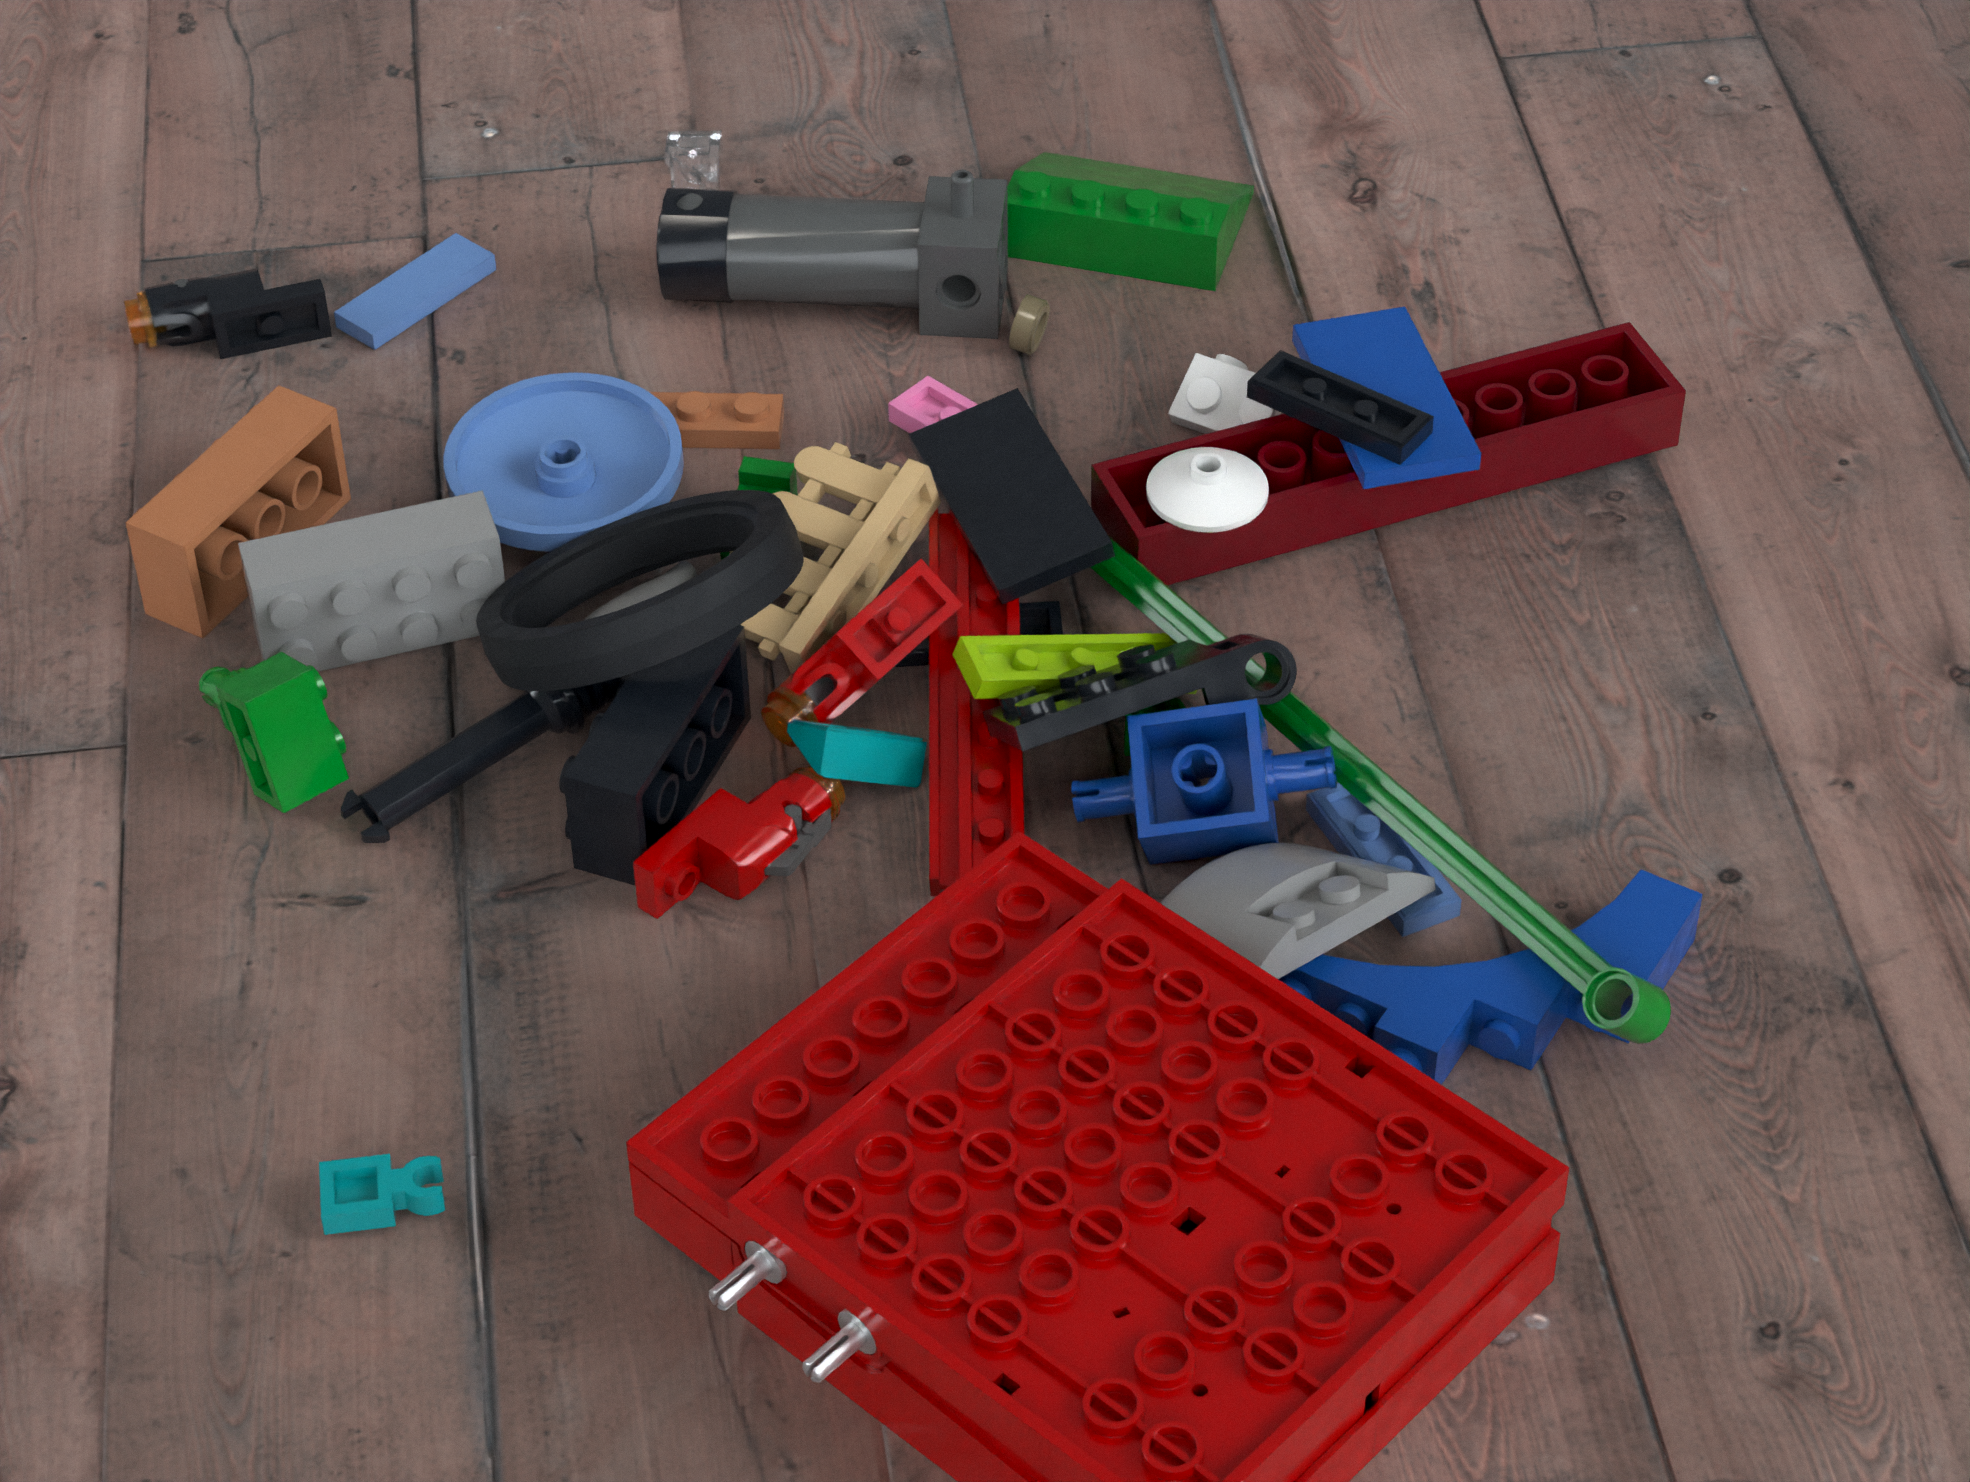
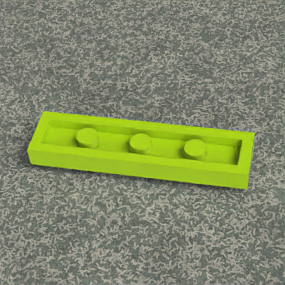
(1016, 661)

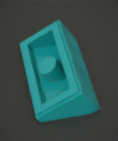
(860, 753)

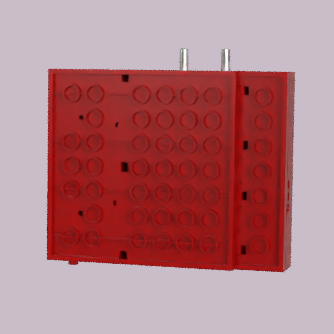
(1099, 1197)

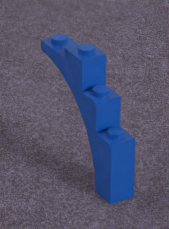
(1507, 1002)

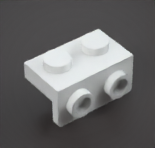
(1216, 396)

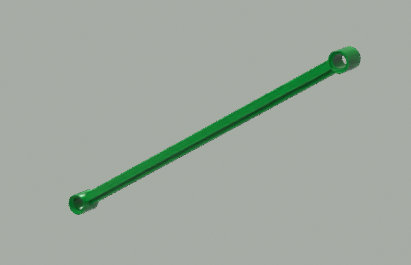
(1599, 982)

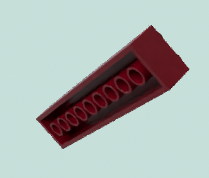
(1528, 411)

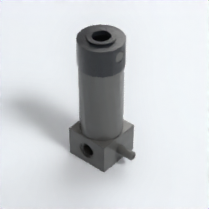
(844, 251)

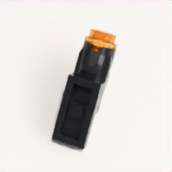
(231, 311)

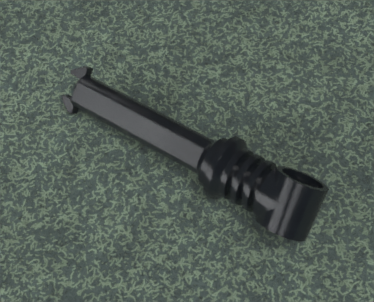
(474, 752)

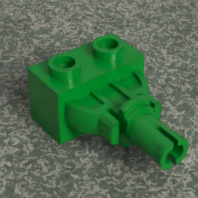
(279, 728)

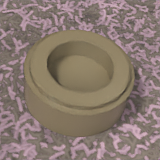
(1029, 324)

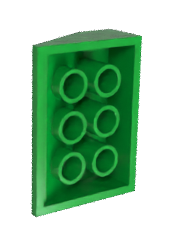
(1124, 219)

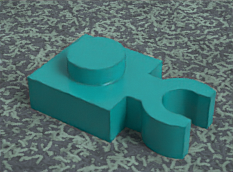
(367, 1191)

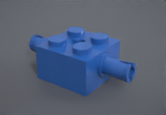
(1164, 788)

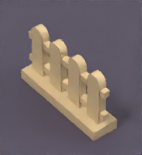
(858, 547)

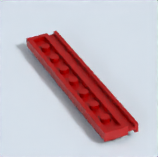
(972, 776)

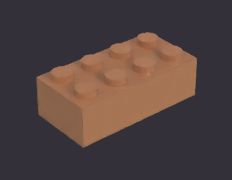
(260, 479)

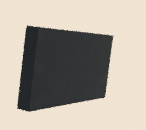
(1011, 496)

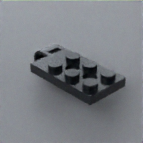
(1140, 681)

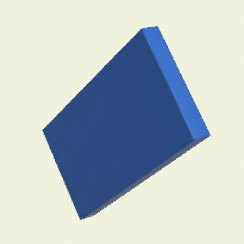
(1391, 358)

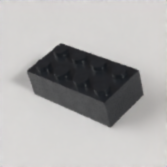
(654, 754)

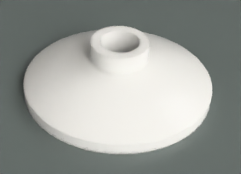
(1207, 489)

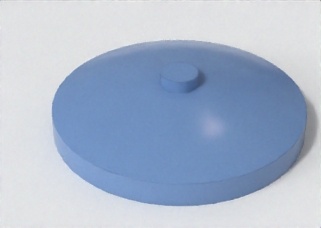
(564, 456)

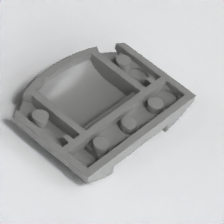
(1291, 901)

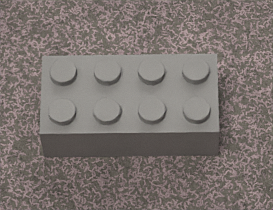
(374, 582)

